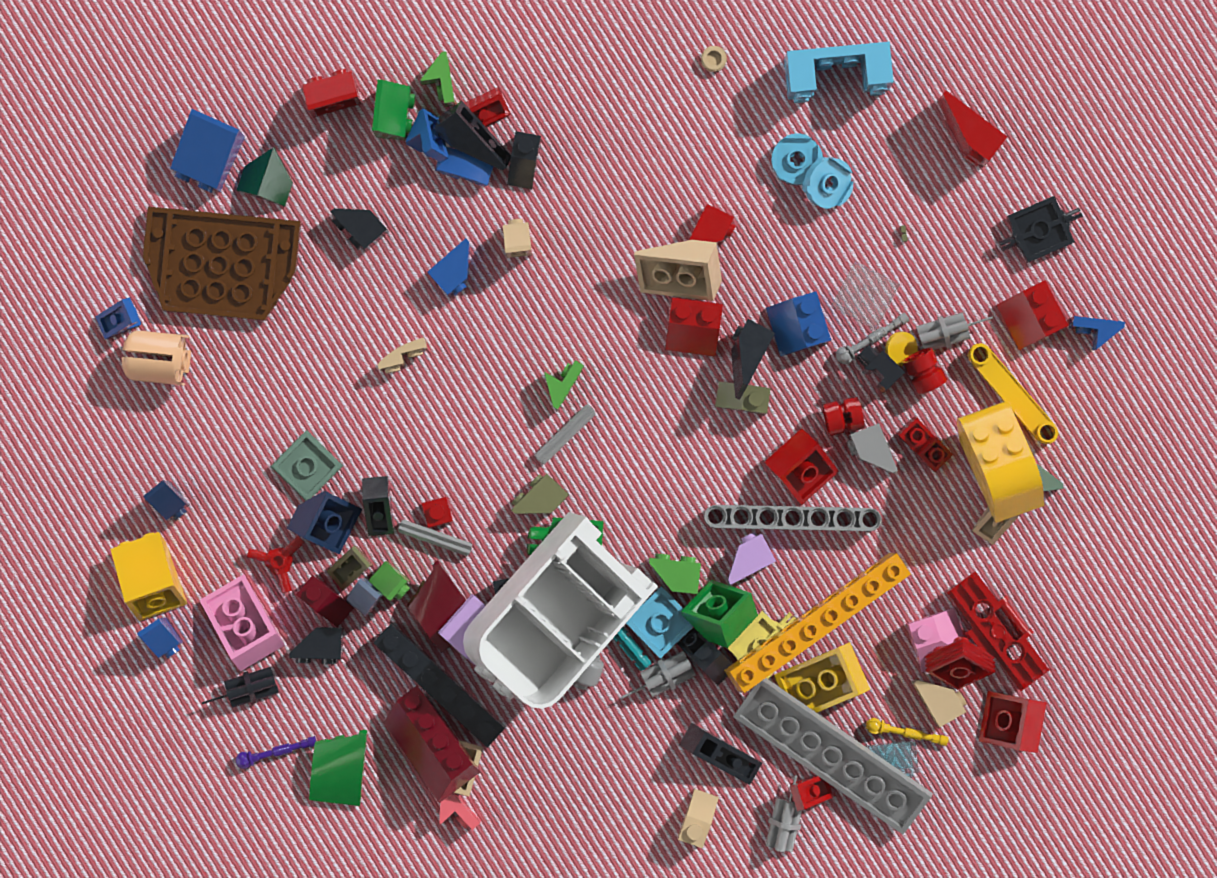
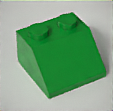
(392, 110)
(720, 612)

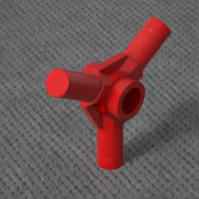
(278, 561)

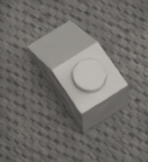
(872, 448)

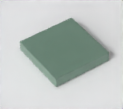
(307, 466)

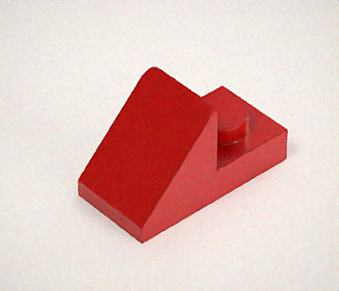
(811, 792)

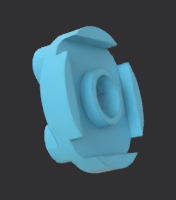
(786, 149)
(815, 182)

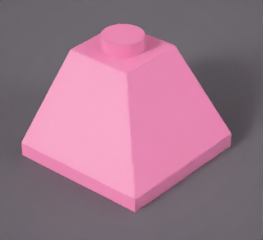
(933, 632)

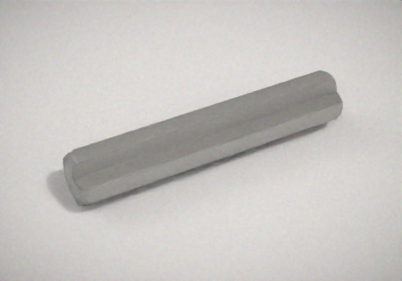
(565, 434)
(435, 537)

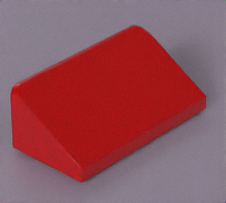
(489, 107)

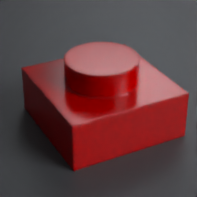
(437, 512)

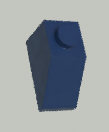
(167, 501)

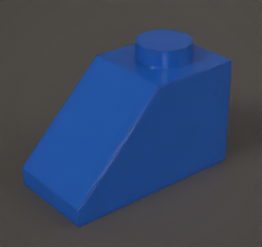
(453, 269)
(161, 638)

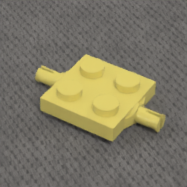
(756, 633)

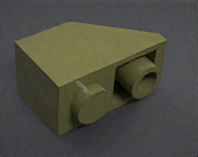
(542, 498)

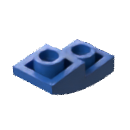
(466, 167)

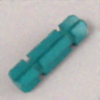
(632, 649)

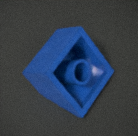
(798, 324)

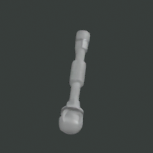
(845, 354)

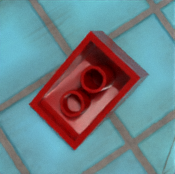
(972, 132)

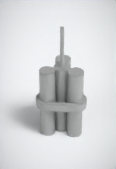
(945, 331)
(666, 675)
(783, 825)

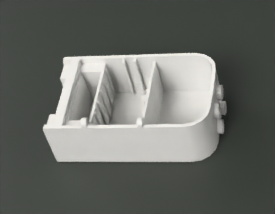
(554, 615)

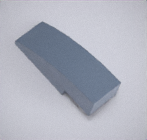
(364, 596)

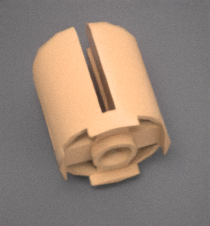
(156, 370)

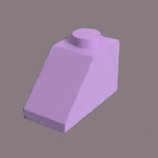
(750, 557)

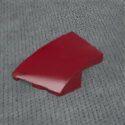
(436, 604)

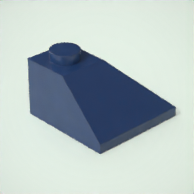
(325, 521)

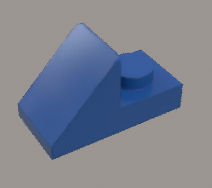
(425, 138)
(118, 318)
(1102, 328)

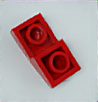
(924, 444)

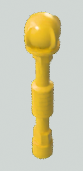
(876, 726)

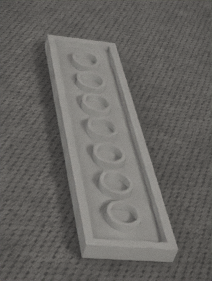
(833, 755)

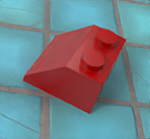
(331, 93)
(1032, 315)
(693, 326)
(801, 466)
(1012, 722)

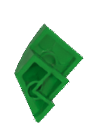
(338, 769)

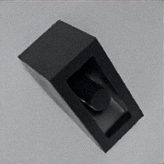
(524, 160)
(377, 505)

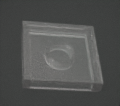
(865, 295)

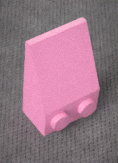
(241, 623)

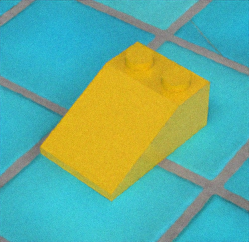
(825, 679)

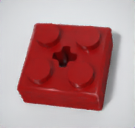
(959, 663)

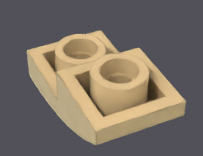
(395, 359)

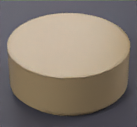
(713, 59)

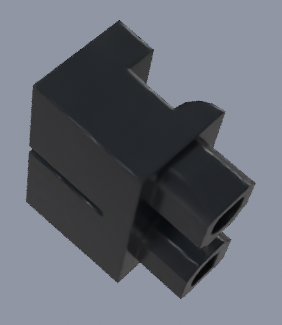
(881, 366)

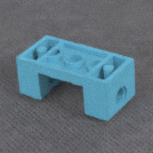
(874, 60)

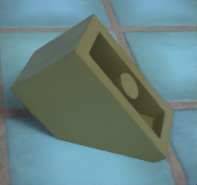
(753, 400)

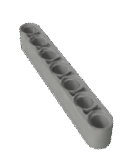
(804, 523)

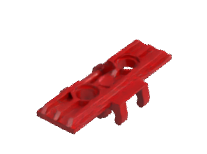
(992, 634)

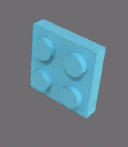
(659, 622)

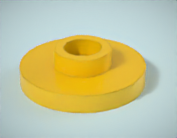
(900, 346)

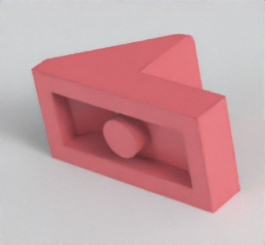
(465, 815)

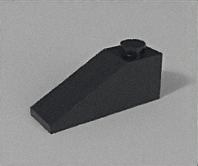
(469, 135)
(747, 353)
(720, 753)

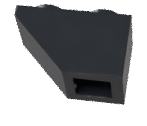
(361, 224)
(322, 644)
(705, 655)

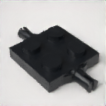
(1040, 229)

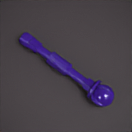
(245, 760)

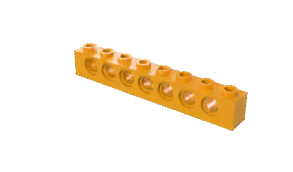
(817, 622)

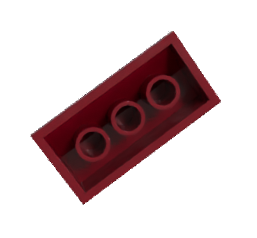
(430, 744)

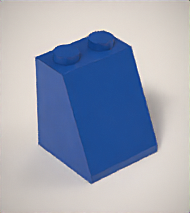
(206, 151)

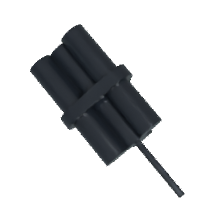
(249, 687)

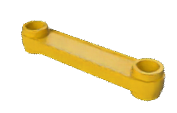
(1011, 390)

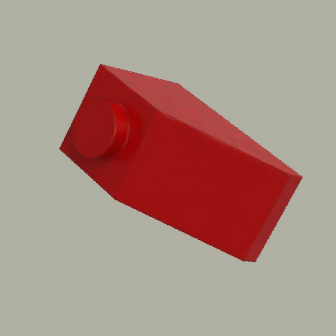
(713, 226)

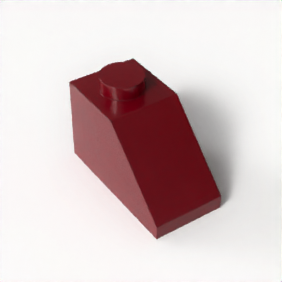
(325, 600)

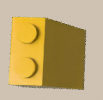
(148, 576)

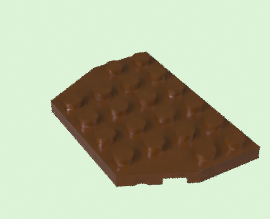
(219, 261)

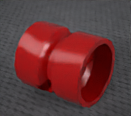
(925, 373)
(834, 417)

